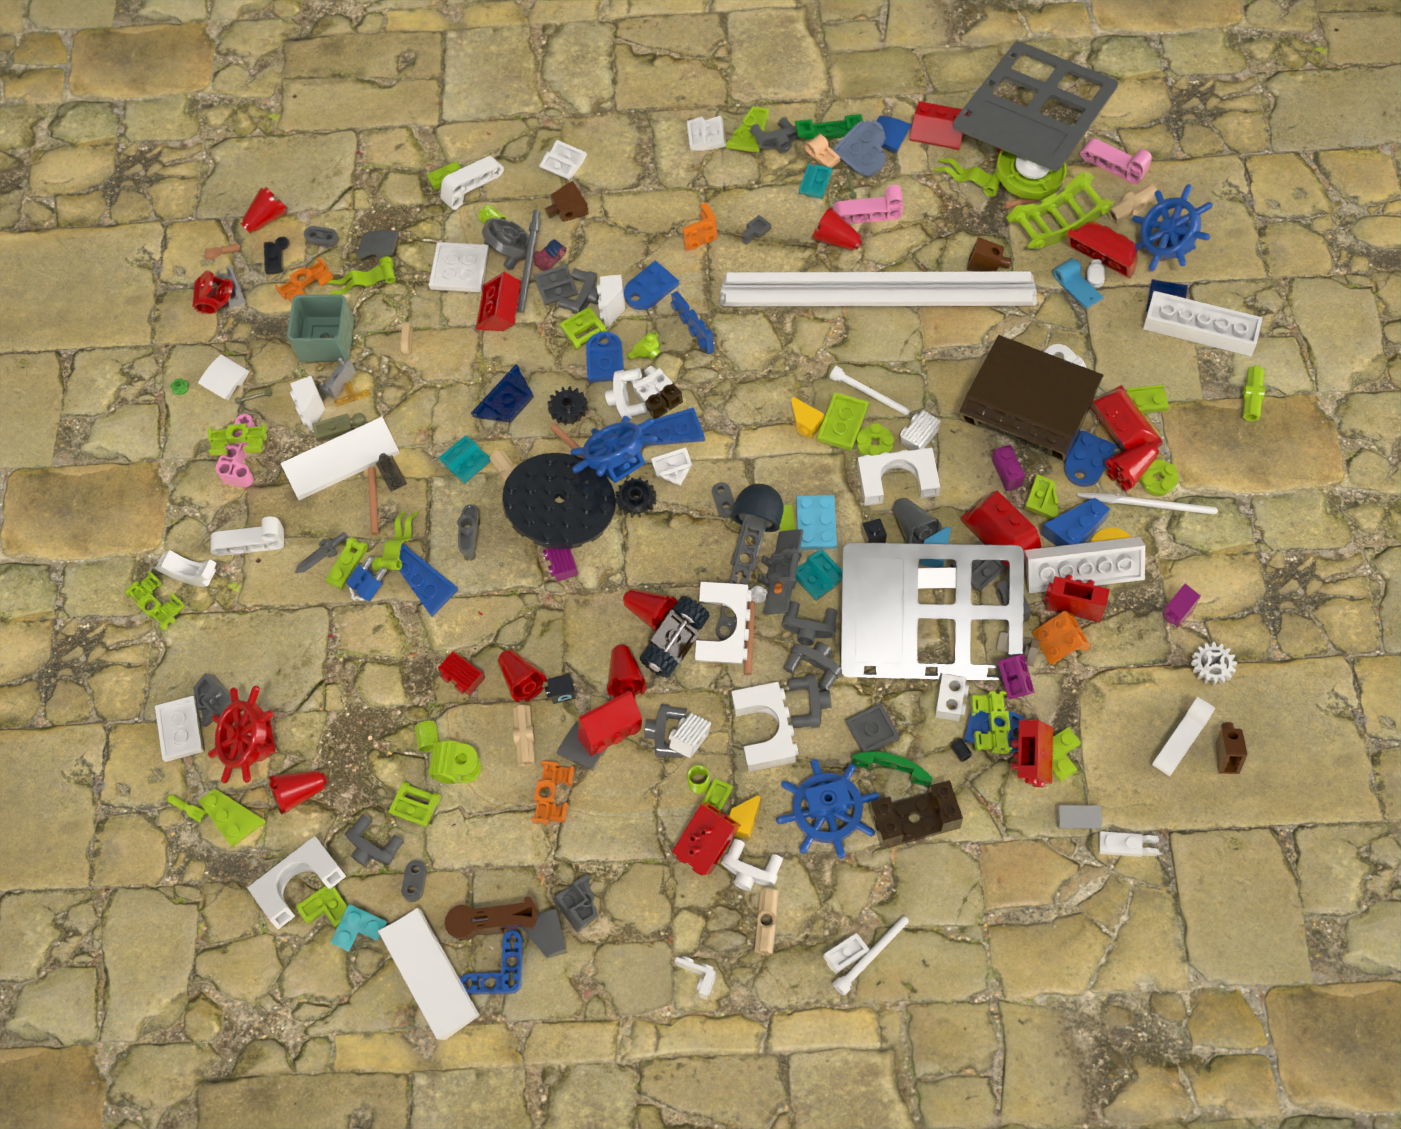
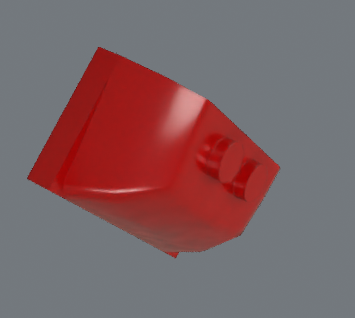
(1105, 245)
(1124, 420)
(1000, 523)

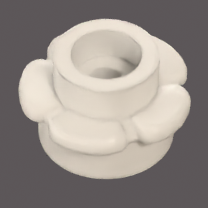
(758, 594)

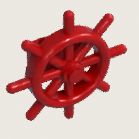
(249, 736)

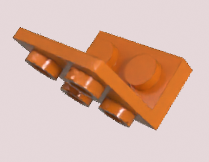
(702, 231)
(1060, 637)

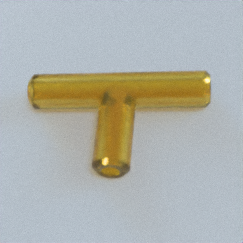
(351, 396)

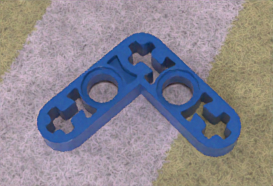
(501, 978)

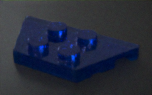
(505, 399)

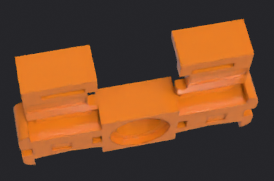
(317, 271)
(549, 809)

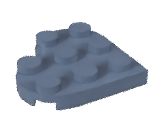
(863, 149)

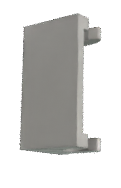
(236, 295)
(339, 377)
(1079, 817)

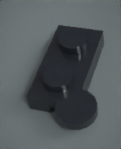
(274, 255)

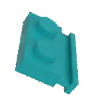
(815, 181)

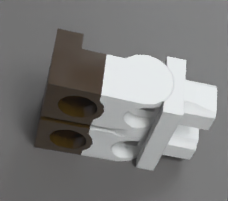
(657, 392)

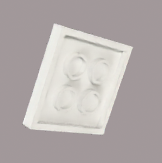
(459, 267)

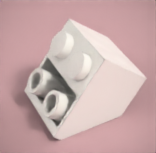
(611, 298)
(307, 401)

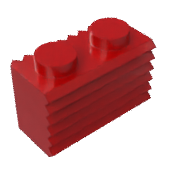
(460, 673)

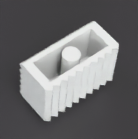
(921, 431)
(689, 735)

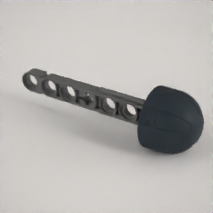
(758, 511)

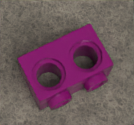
(1016, 676)

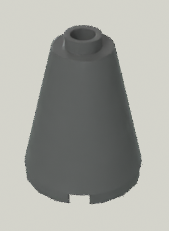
(915, 521)

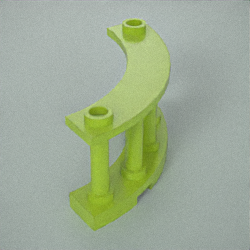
(1024, 213)

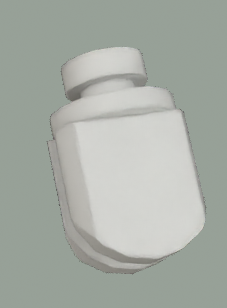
(1096, 273)

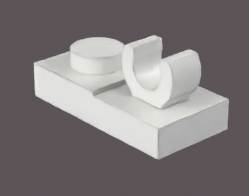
(846, 953)

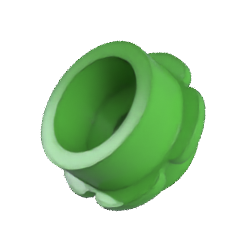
(179, 390)

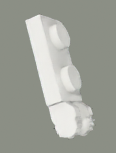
(1126, 844)

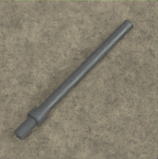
(534, 229)

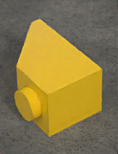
(806, 418)
(746, 816)

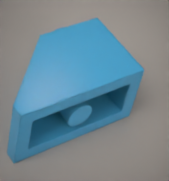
(940, 537)

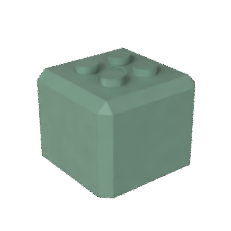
(320, 317)

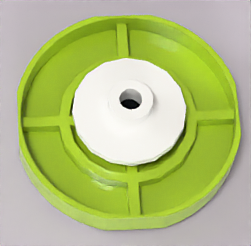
(1028, 178)

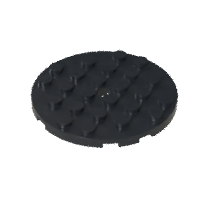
(554, 525)

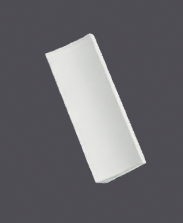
(1203, 323)
(339, 458)
(1097, 561)
(429, 974)

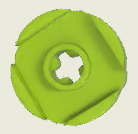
(874, 432)
(1165, 485)

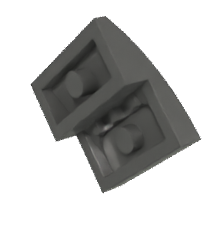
(377, 242)
(555, 283)
(983, 571)
(574, 751)

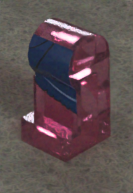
(549, 255)

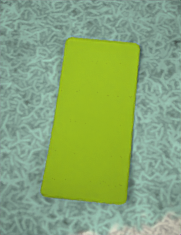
(787, 520)

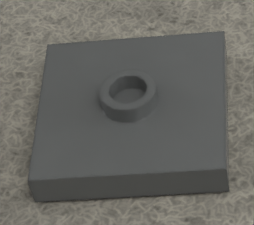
(872, 729)

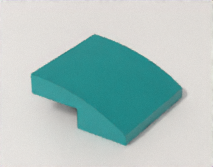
(464, 459)
(819, 574)

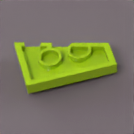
(742, 137)
(230, 817)

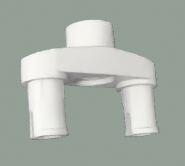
(619, 394)
(747, 874)

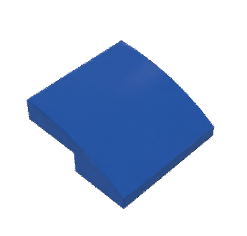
(895, 132)

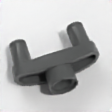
(779, 139)
(587, 294)
(468, 535)
(807, 629)
(817, 657)
(818, 699)
(656, 730)
(365, 850)

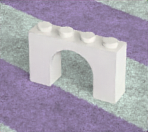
(918, 462)
(732, 649)
(769, 700)
(270, 887)

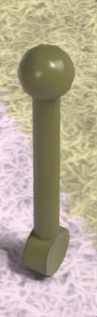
(853, 195)
(268, 393)

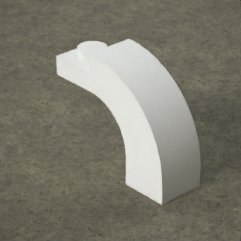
(185, 570)

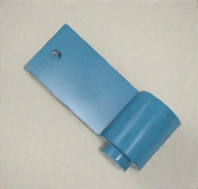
(1070, 278)

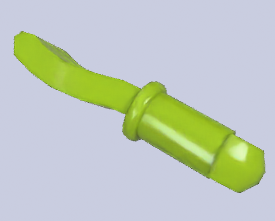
(191, 810)

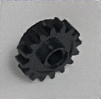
(576, 405)
(638, 505)

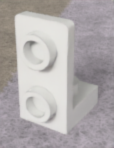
(705, 984)

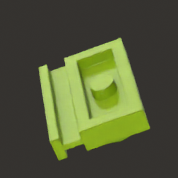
(1149, 398)

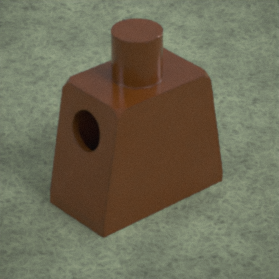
(567, 203)
(987, 257)
(1230, 749)

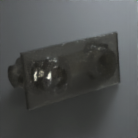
(390, 472)

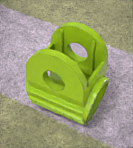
(447, 762)

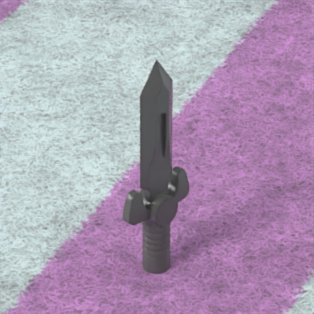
(321, 553)

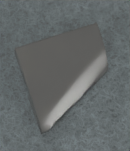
(211, 697)
(577, 903)
(548, 934)

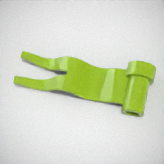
(976, 174)
(383, 271)
(392, 547)

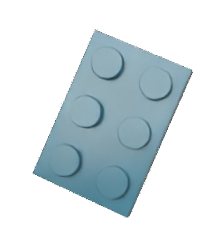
(817, 521)

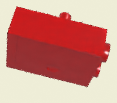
(1077, 598)
(1034, 753)
(705, 839)

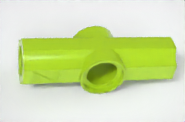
(1253, 393)

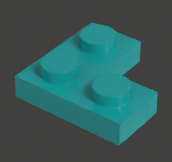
(354, 922)

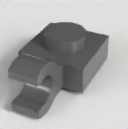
(756, 227)

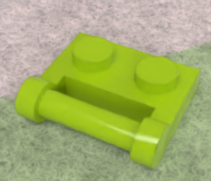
(579, 323)
(412, 810)

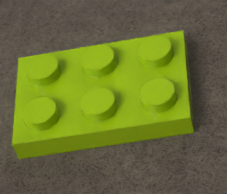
(843, 421)

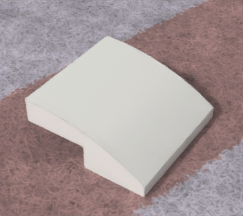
(706, 133)
(563, 160)
(223, 377)

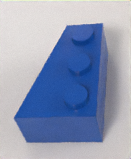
(1077, 524)

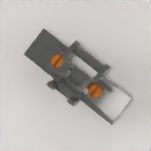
(782, 572)

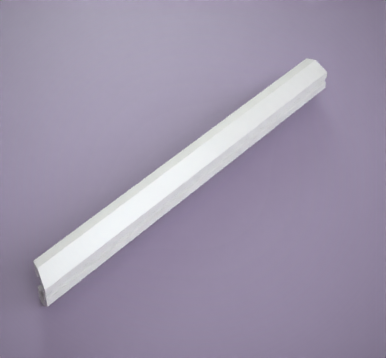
(878, 289)

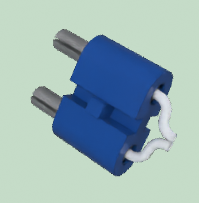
(364, 581)

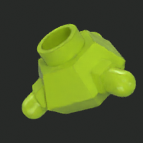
(646, 347)

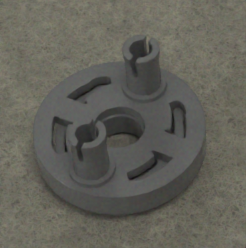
(506, 238)

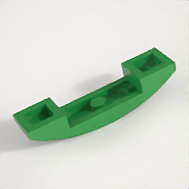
(829, 130)
(867, 759)

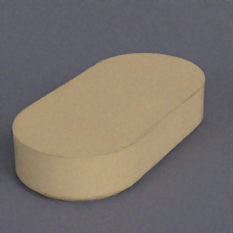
(406, 338)

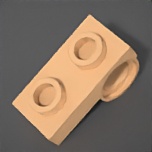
(820, 151)

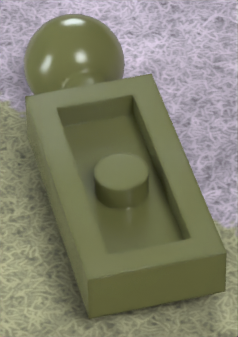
(337, 426)

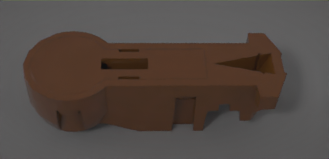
(466, 923)

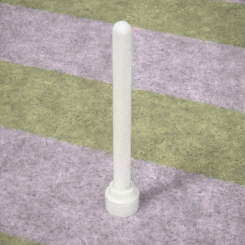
(839, 375)
(843, 984)

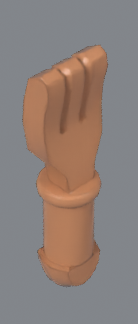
(1010, 204)
(211, 253)

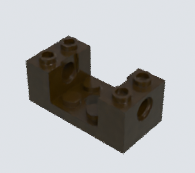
(937, 811)

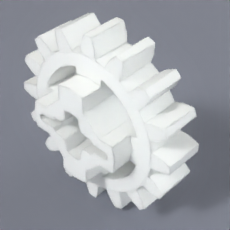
(1215, 672)

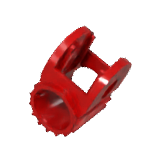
(210, 299)

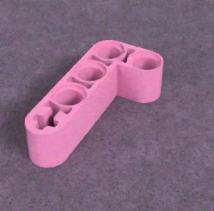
(1117, 162)
(872, 209)
(235, 465)

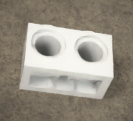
(948, 697)

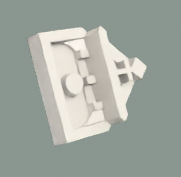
(672, 466)

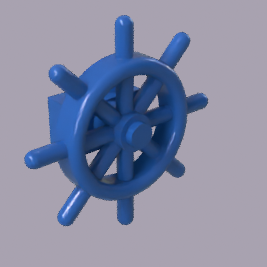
(1175, 230)
(615, 449)
(827, 798)

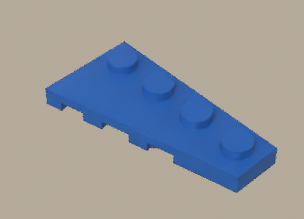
(695, 326)
(676, 428)
(425, 581)

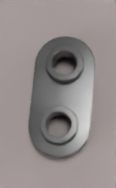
(324, 236)
(723, 498)
(414, 880)

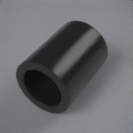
(961, 750)

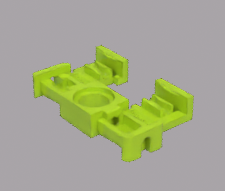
(220, 438)
(143, 597)
(997, 736)

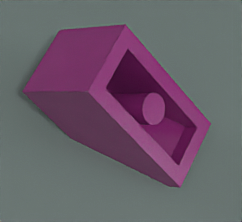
(1181, 605)

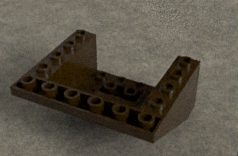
(1031, 395)

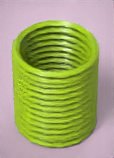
(489, 212)
(426, 735)
(698, 770)

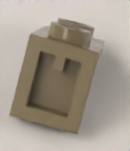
(1030, 647)

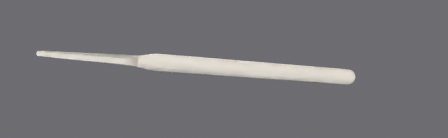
(1111, 498)

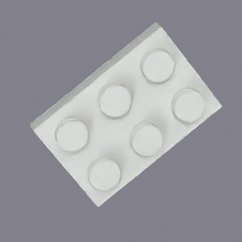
(179, 728)

